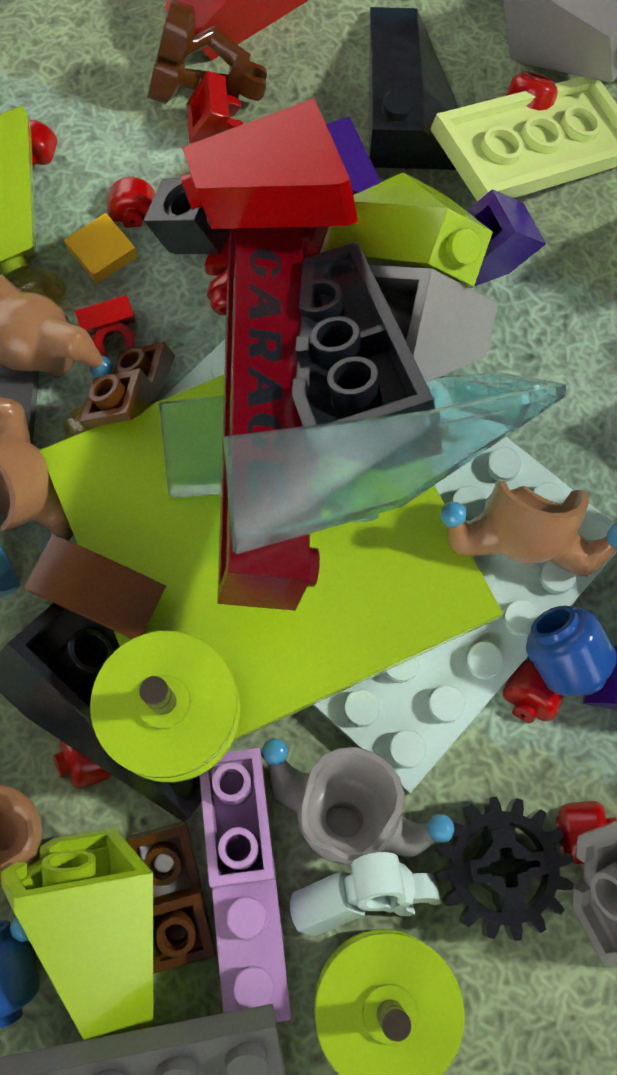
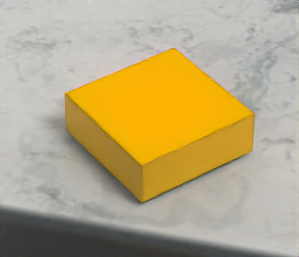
(101, 248)

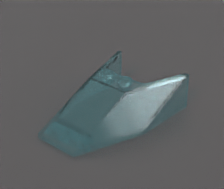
(346, 470)

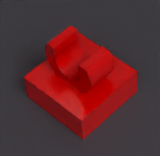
(211, 108)
(108, 318)

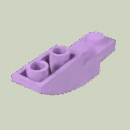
(244, 885)

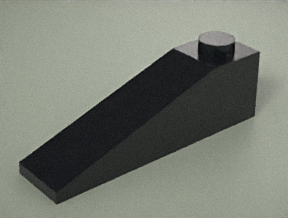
(405, 92)
(350, 346)
(51, 679)

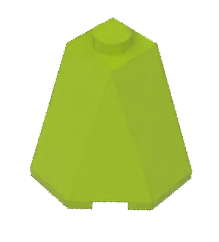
(16, 193)
(414, 227)
(91, 927)

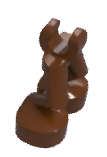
(179, 42)

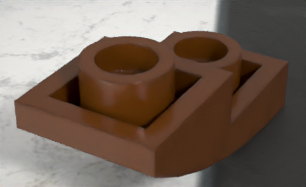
(131, 386)
(94, 587)
(179, 908)

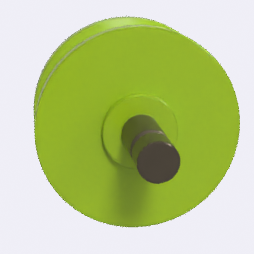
(165, 706)
(388, 1007)

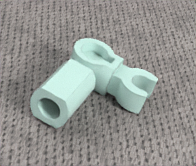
(375, 885)

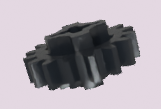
(510, 897)

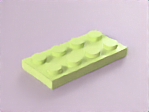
(528, 150)

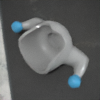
(350, 805)

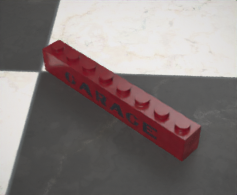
(258, 397)

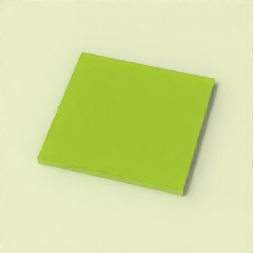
(379, 595)

